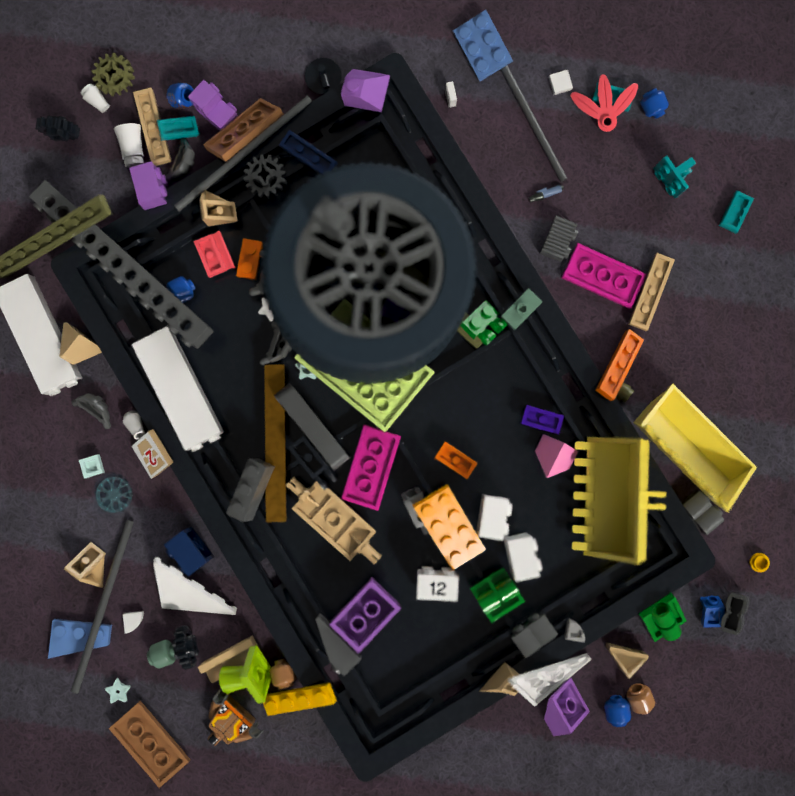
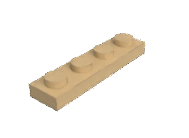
(149, 115)
(651, 292)

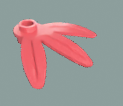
(605, 100)

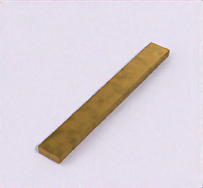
(275, 444)

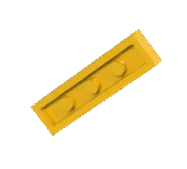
(299, 699)

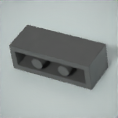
(250, 489)

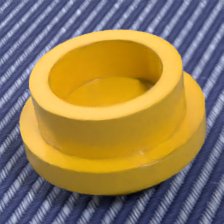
(759, 562)

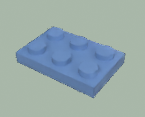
(483, 45)

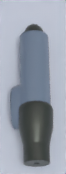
(544, 193)

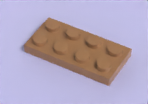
(243, 129)
(149, 744)

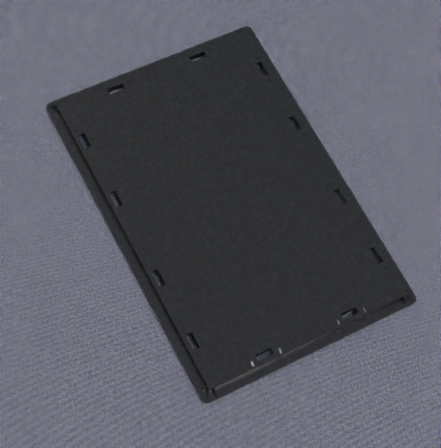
(469, 402)

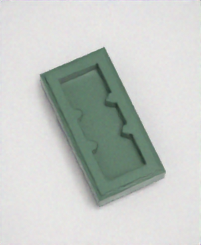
(521, 309)

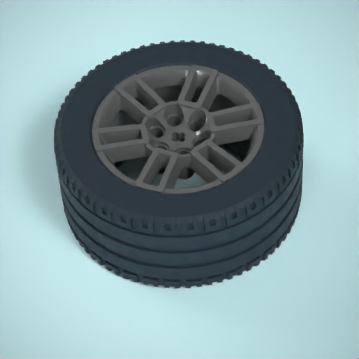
(389, 202)

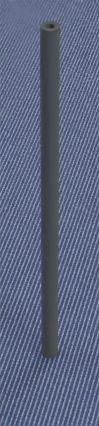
(534, 124)
(243, 153)
(102, 607)

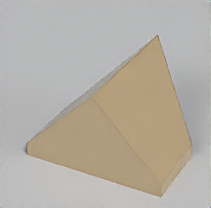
(216, 209)
(76, 345)
(88, 566)
(627, 659)
(499, 681)

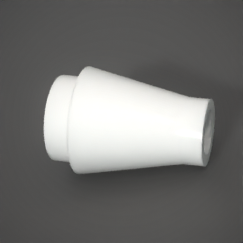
(94, 97)
(134, 424)

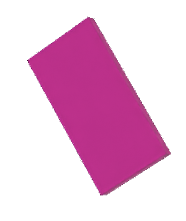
(604, 276)
(371, 467)

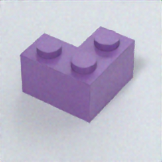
(211, 106)
(149, 185)

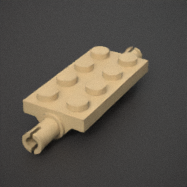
(334, 520)

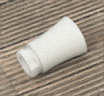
(130, 143)

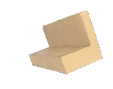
(232, 656)

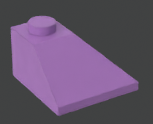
(365, 90)
(565, 709)

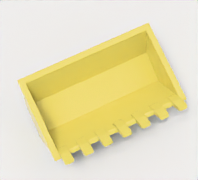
(614, 498)

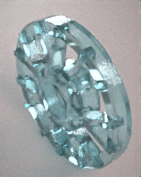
(114, 494)

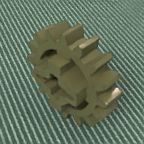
(115, 77)

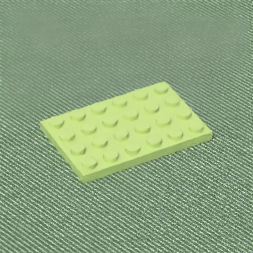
(376, 401)

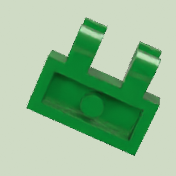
(480, 319)

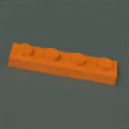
(619, 365)

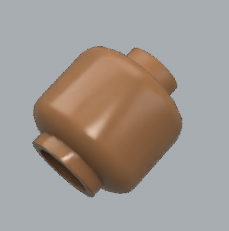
(282, 674)
(640, 698)

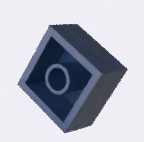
(188, 551)

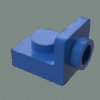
(712, 611)

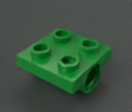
(497, 594)
(664, 619)

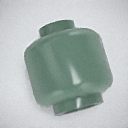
(161, 654)

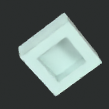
(91, 466)

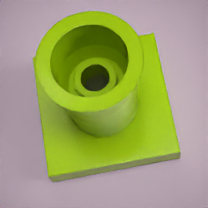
(252, 675)

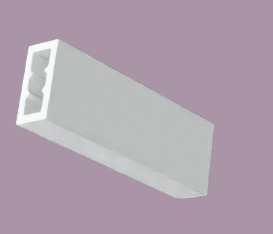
(37, 335)
(178, 389)

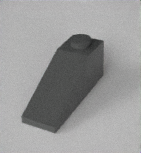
(340, 652)

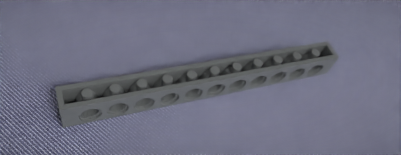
(198, 332)

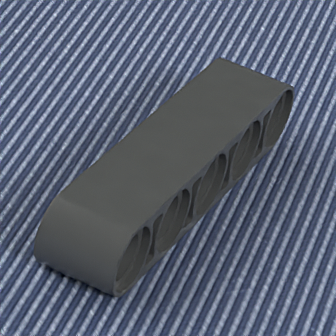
(311, 426)

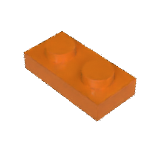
(249, 259)
(456, 460)

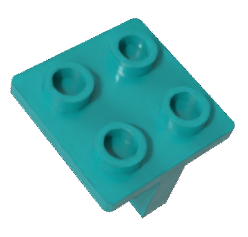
(674, 176)

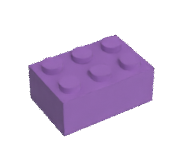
(365, 615)

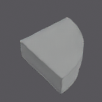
(574, 631)

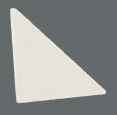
(187, 595)
(543, 681)

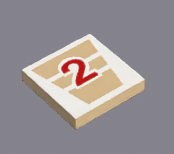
(152, 454)

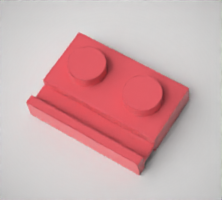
(214, 254)

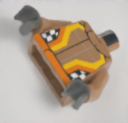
(230, 721)

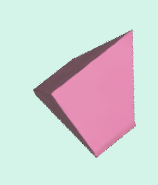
(554, 455)

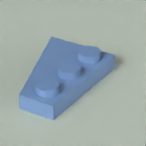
(71, 637)

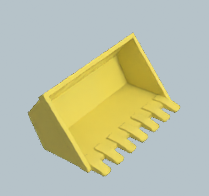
(696, 447)

